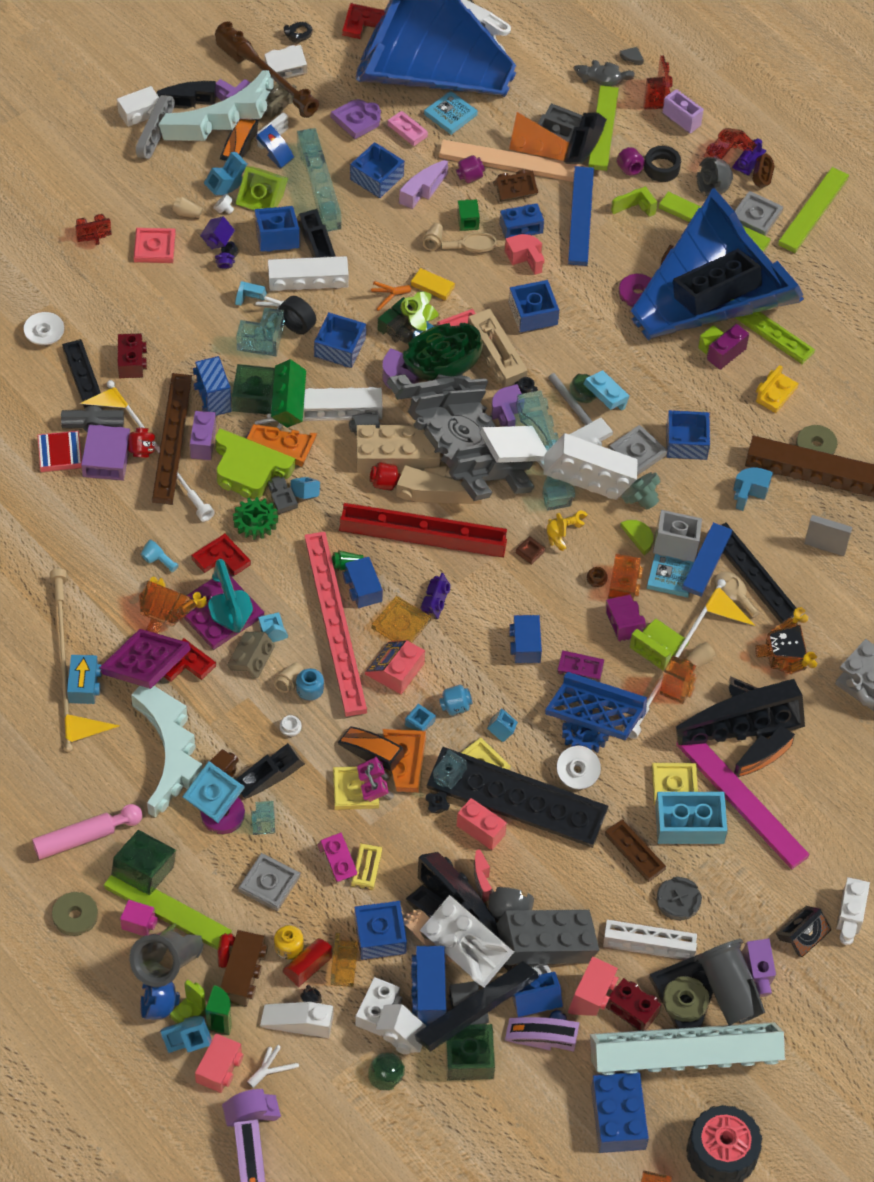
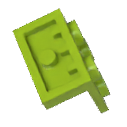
(657, 643)

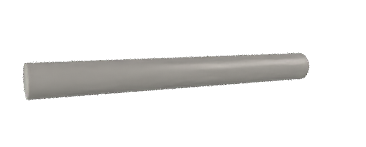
(569, 399)

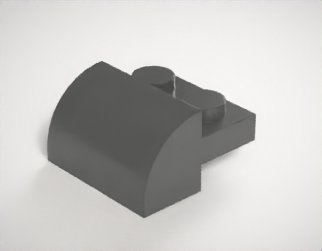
(560, 121)

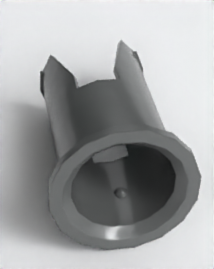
(150, 950)
(731, 982)

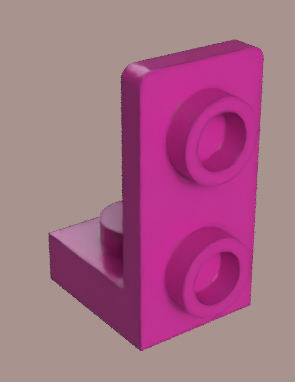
(338, 857)

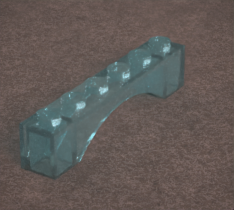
(323, 190)
(533, 412)

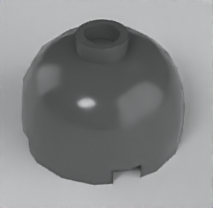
(714, 174)
(508, 899)

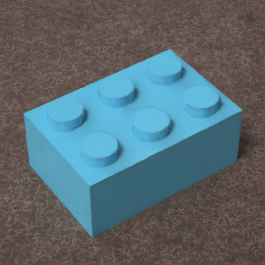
(691, 818)

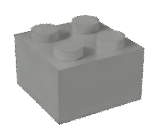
(677, 536)

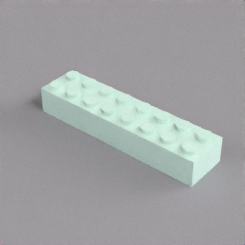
(687, 1048)

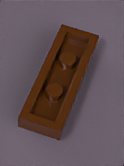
(635, 850)

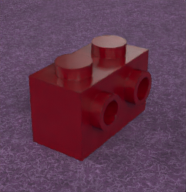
(130, 355)
(633, 1005)

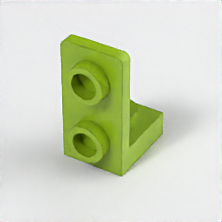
(638, 196)
(192, 1005)

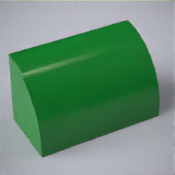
(218, 1011)

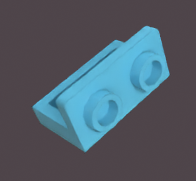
(607, 390)

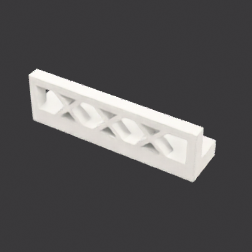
(649, 943)

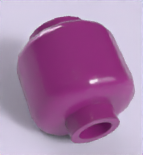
(630, 161)
(470, 169)

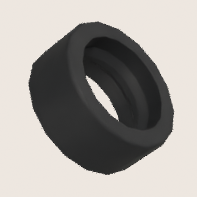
(660, 174)
(298, 315)

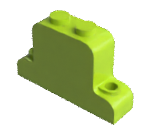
(248, 465)

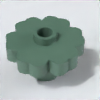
(643, 491)

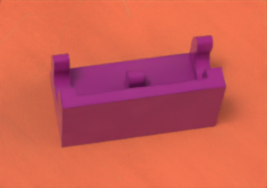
(581, 665)

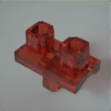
(93, 230)

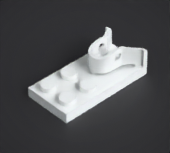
(467, 941)

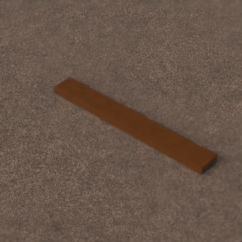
(172, 439)

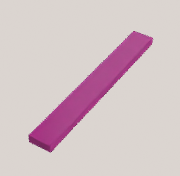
(746, 803)

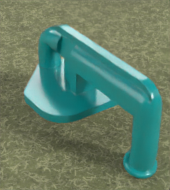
(232, 607)

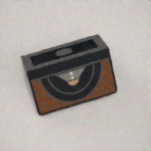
(805, 930)

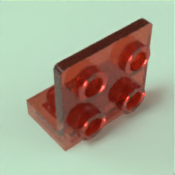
(658, 87)
(728, 139)

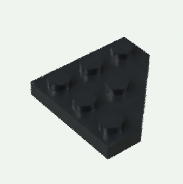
(685, 968)

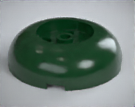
(443, 351)

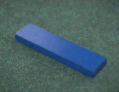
(707, 559)

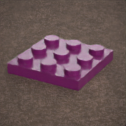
(201, 620)
(145, 658)

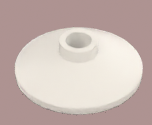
(44, 322)
(581, 757)

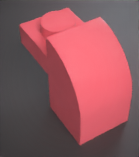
(525, 248)

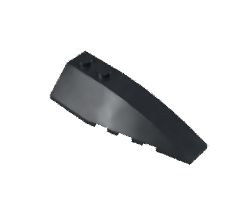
(746, 715)
(444, 880)

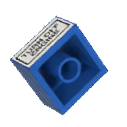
(533, 306)

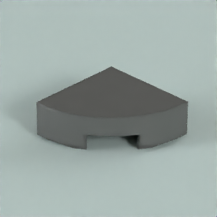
(632, 55)

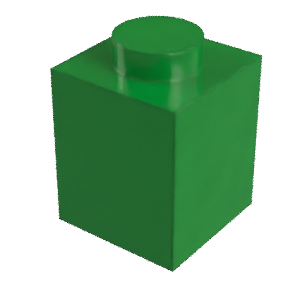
(468, 215)

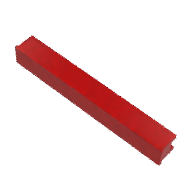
(423, 530)

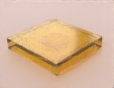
(401, 621)

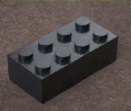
(717, 282)

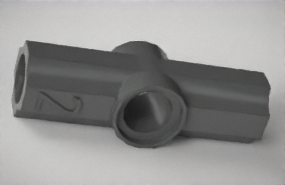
(91, 416)

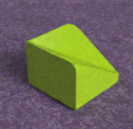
(708, 337)

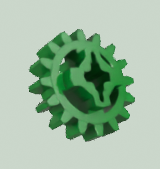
(255, 518)

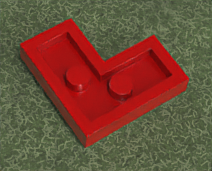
(358, 17)
(223, 549)
(195, 662)

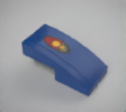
(275, 144)

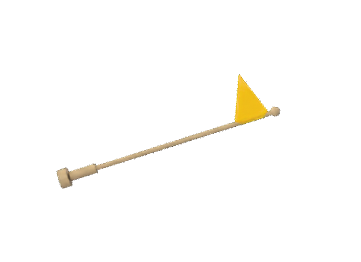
(75, 727)

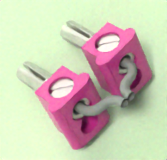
(374, 776)

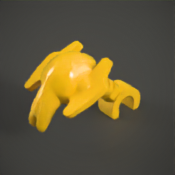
(557, 528)

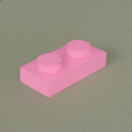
(407, 128)

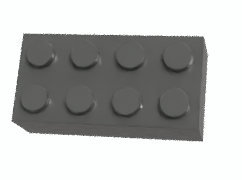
(548, 936)

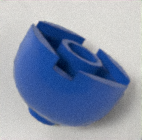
(158, 1001)

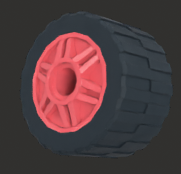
(724, 1145)

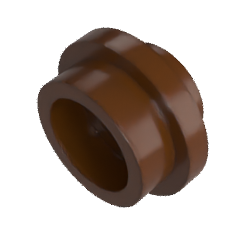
(597, 572)

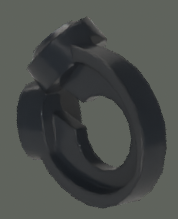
(297, 37)

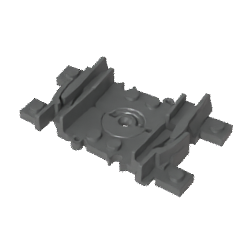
(452, 420)

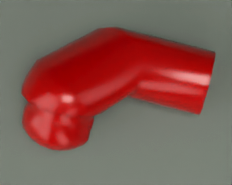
(223, 949)

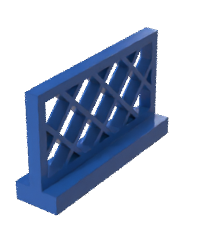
(601, 695)

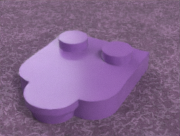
(357, 117)

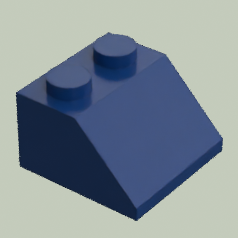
(277, 228)

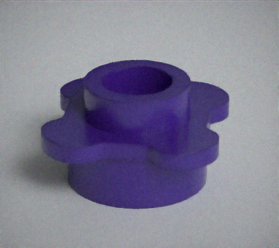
(225, 260)

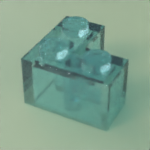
(264, 336)

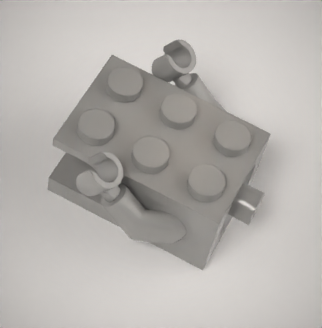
(859, 674)

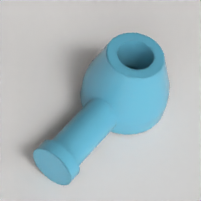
(152, 552)

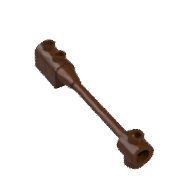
(240, 48)

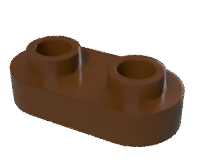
(763, 170)

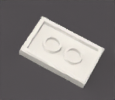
(513, 443)

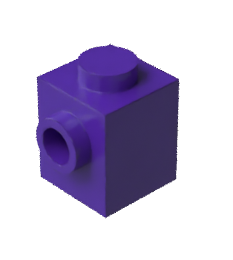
(217, 232)

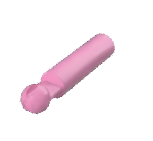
(84, 831)

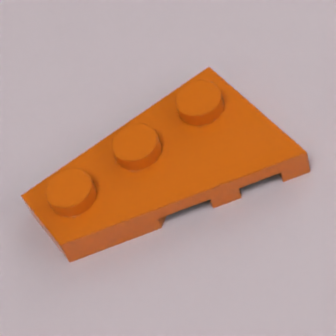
(536, 140)
(288, 443)
(409, 769)

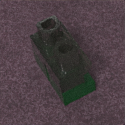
(396, 323)

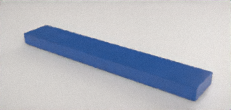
(581, 216)

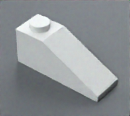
(299, 1018)

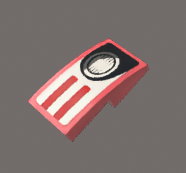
(481, 873)

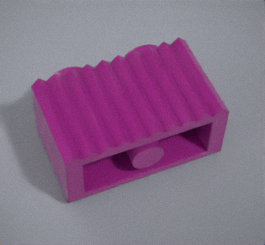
(728, 346)
(624, 616)

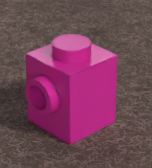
(138, 918)

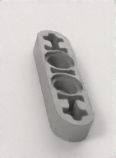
(148, 143)

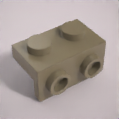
(277, 100)
(251, 653)

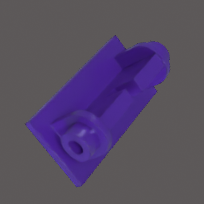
(746, 161)
(438, 588)

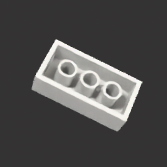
(590, 466)

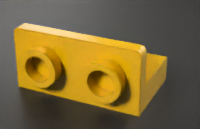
(775, 390)

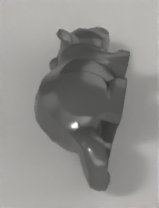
(603, 74)

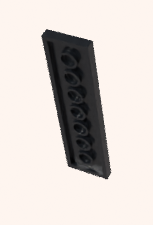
(526, 800)

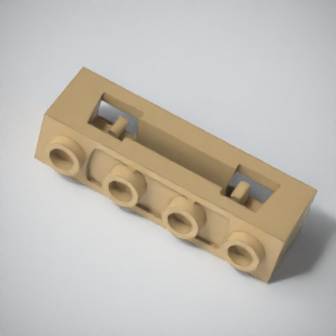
(513, 366)

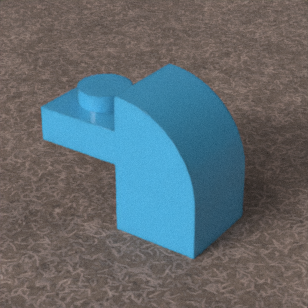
(226, 179)
(751, 482)
(188, 1034)

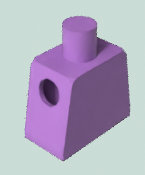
(760, 964)

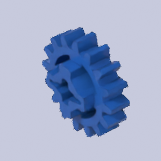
(584, 737)

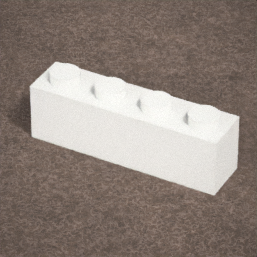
(308, 273)
(341, 403)

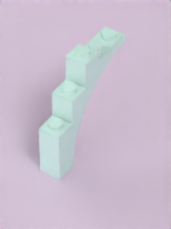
(224, 115)
(168, 718)

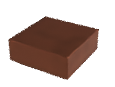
(530, 550)

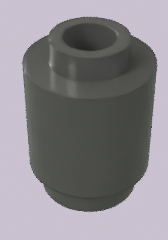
(363, 419)

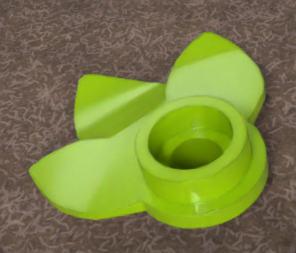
(421, 311)

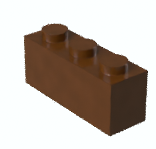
(244, 967)

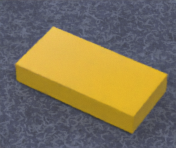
(432, 284)

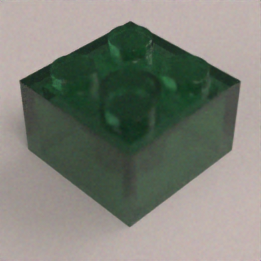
(253, 389)
(143, 862)
(471, 1054)

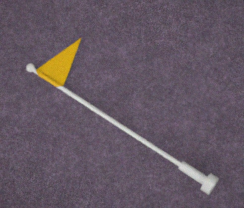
(113, 398)
(718, 604)

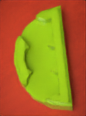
(639, 534)

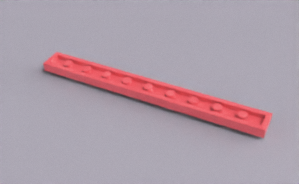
(335, 624)

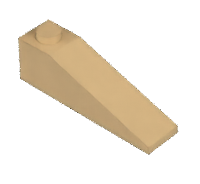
(431, 488)

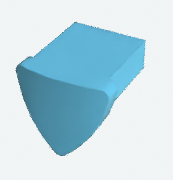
(249, 290)
(273, 627)

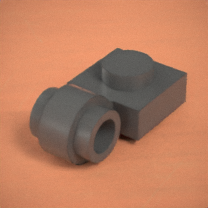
(281, 495)

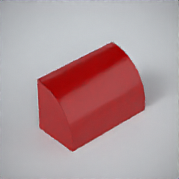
(308, 962)

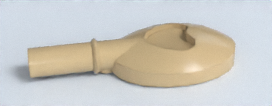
(473, 242)
(736, 591)

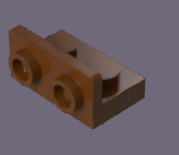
(516, 185)

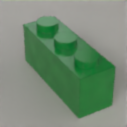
(288, 393)

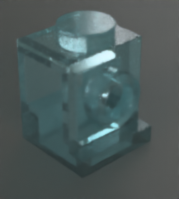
(450, 778)
(263, 818)

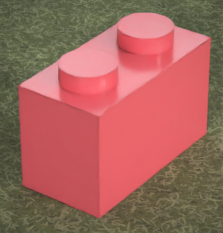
(481, 824)
(218, 1063)

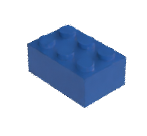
(428, 983)
(619, 1112)

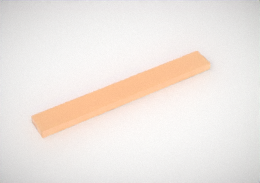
(509, 160)

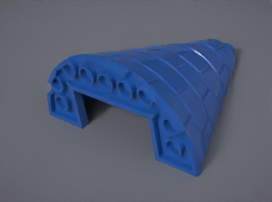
(435, 48)
(708, 236)

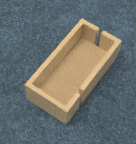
(394, 445)

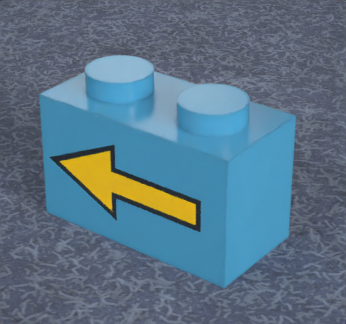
(83, 679)

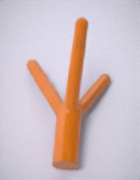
(388, 289)

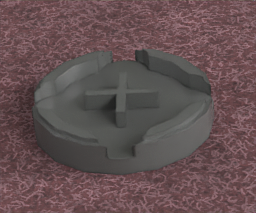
(679, 898)

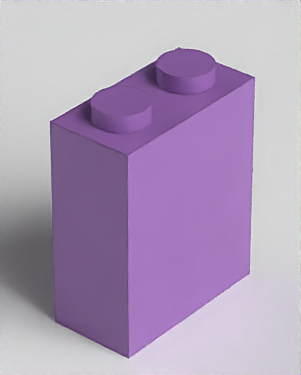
(105, 452)

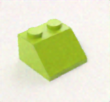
(261, 189)

